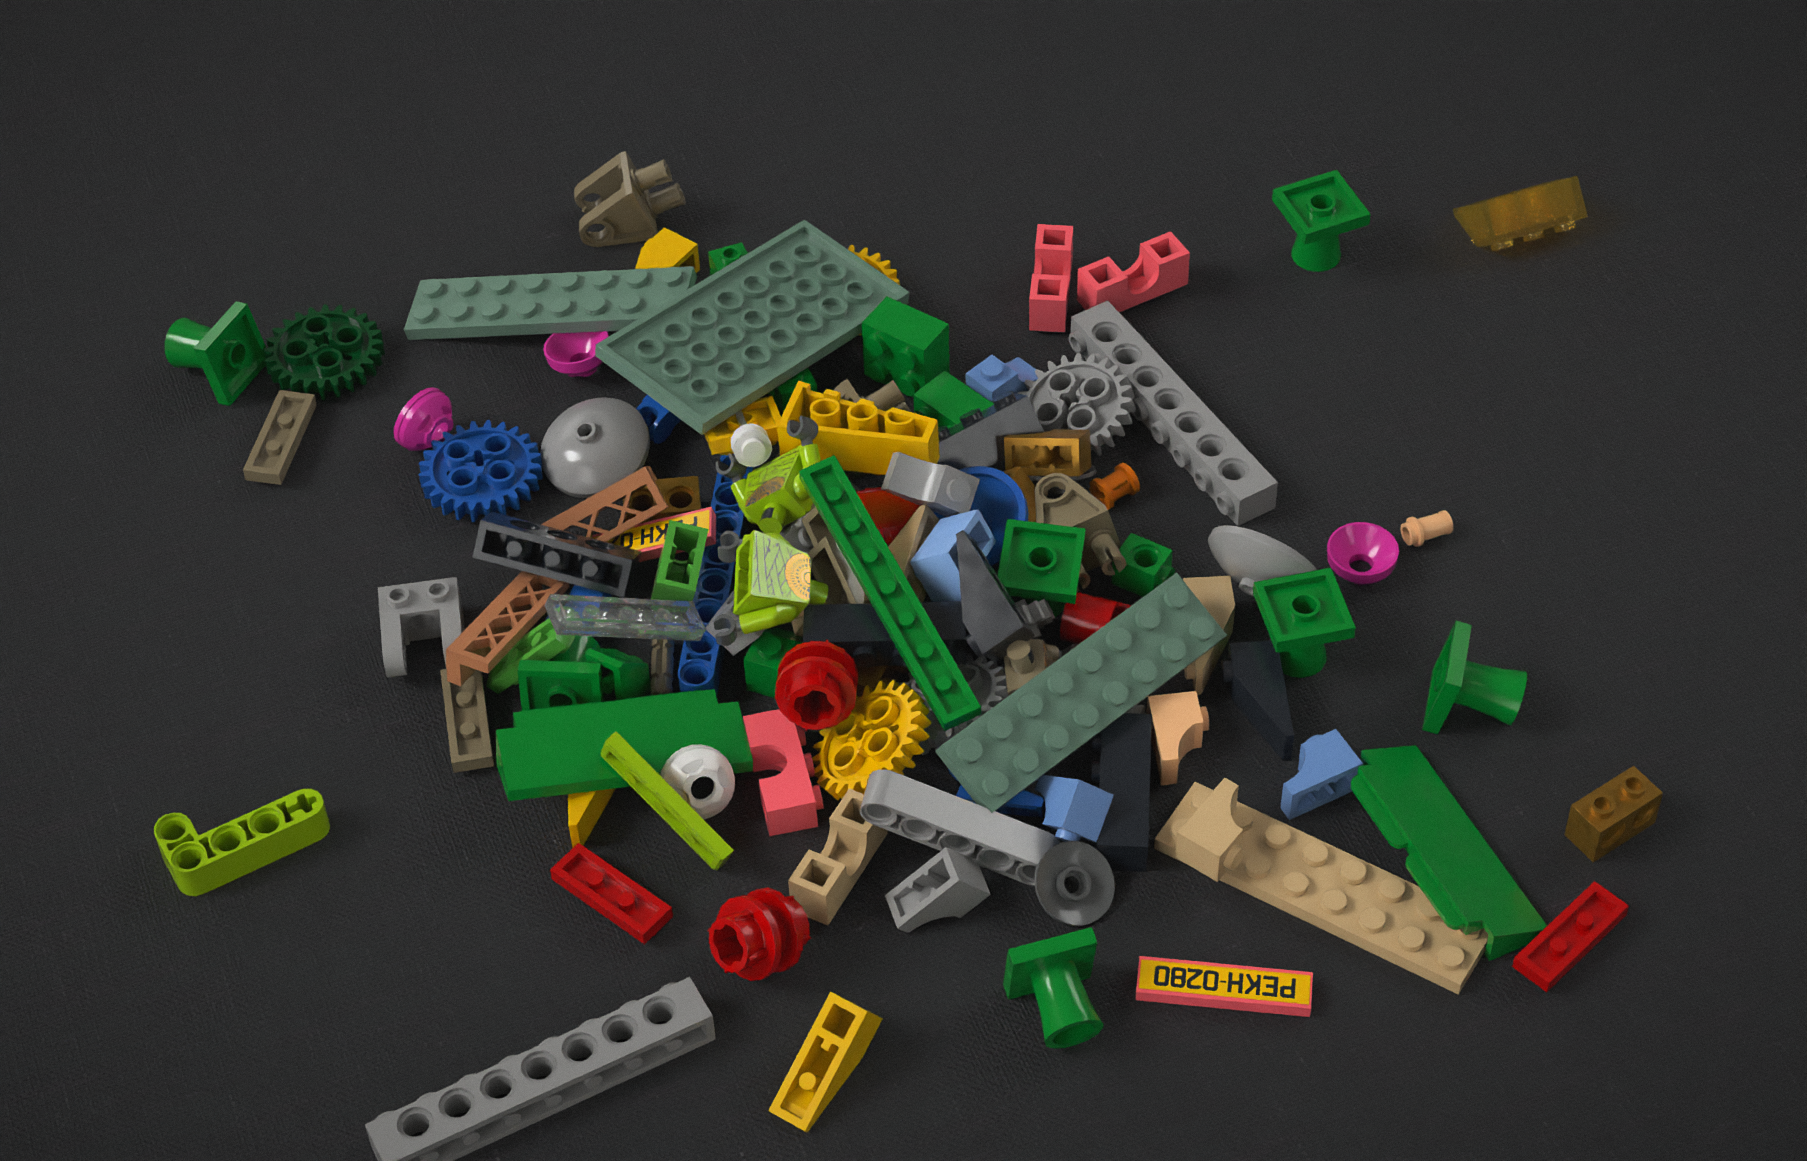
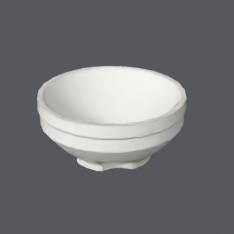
(696, 762)

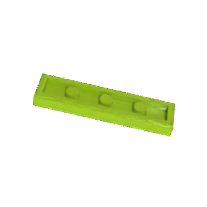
(666, 801)

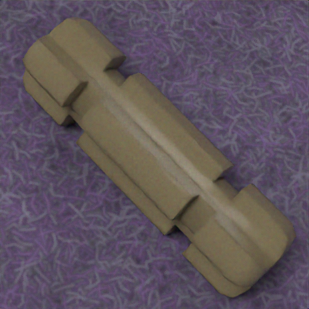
(662, 666)

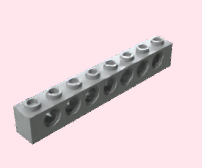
(1178, 416)
(568, 1081)

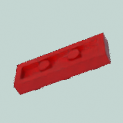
(611, 893)
(1570, 936)

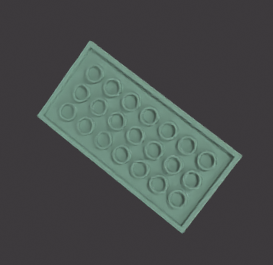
(749, 326)

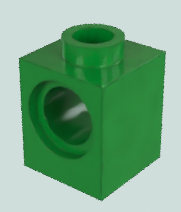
(1145, 567)

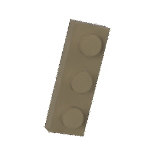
(280, 437)
(467, 723)

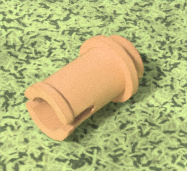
(1417, 531)

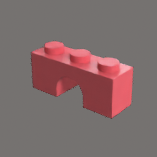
(1158, 270)
(1051, 278)
(787, 798)

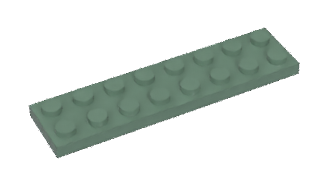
(541, 302)
(1080, 694)

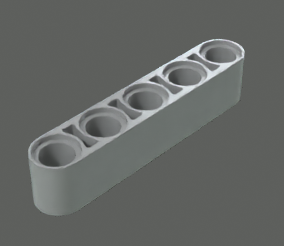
(955, 823)

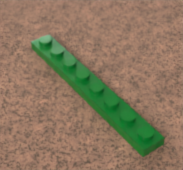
(890, 593)

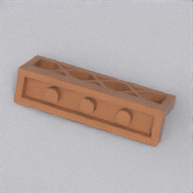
(608, 498)
(500, 626)

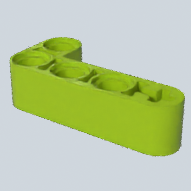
(241, 844)

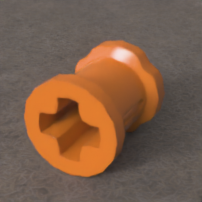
(1115, 485)

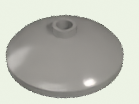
(593, 462)
(1254, 556)

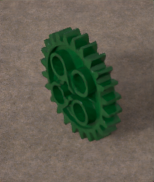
(324, 351)

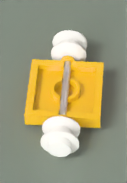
(747, 433)

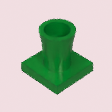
(1318, 213)
(227, 352)
(1041, 562)
(1302, 616)
(562, 679)
(1470, 684)
(1054, 974)

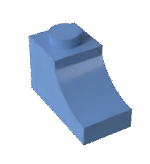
(994, 377)
(1323, 774)
(1073, 807)

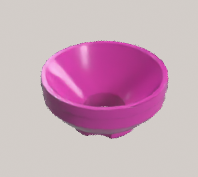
(566, 350)
(423, 420)
(1365, 543)

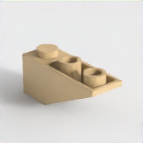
(1218, 599)

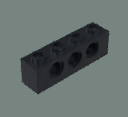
(556, 554)

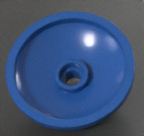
(997, 500)

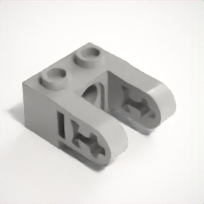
(417, 613)

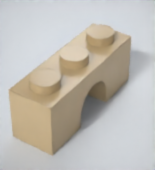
(827, 878)

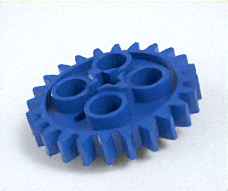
(480, 470)

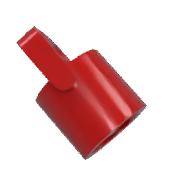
(1087, 616)

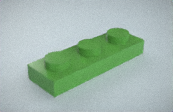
(537, 644)

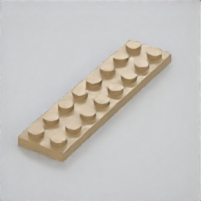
(1339, 894)

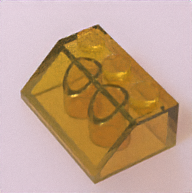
(1523, 213)

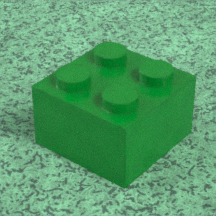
(904, 346)

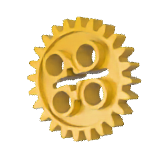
(877, 735)

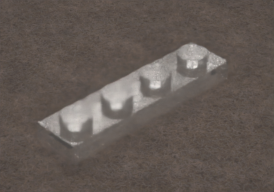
(624, 617)

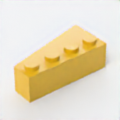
(859, 432)

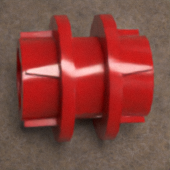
(816, 685)
(759, 934)

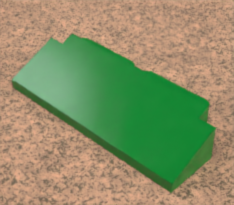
(561, 746)
(1444, 849)

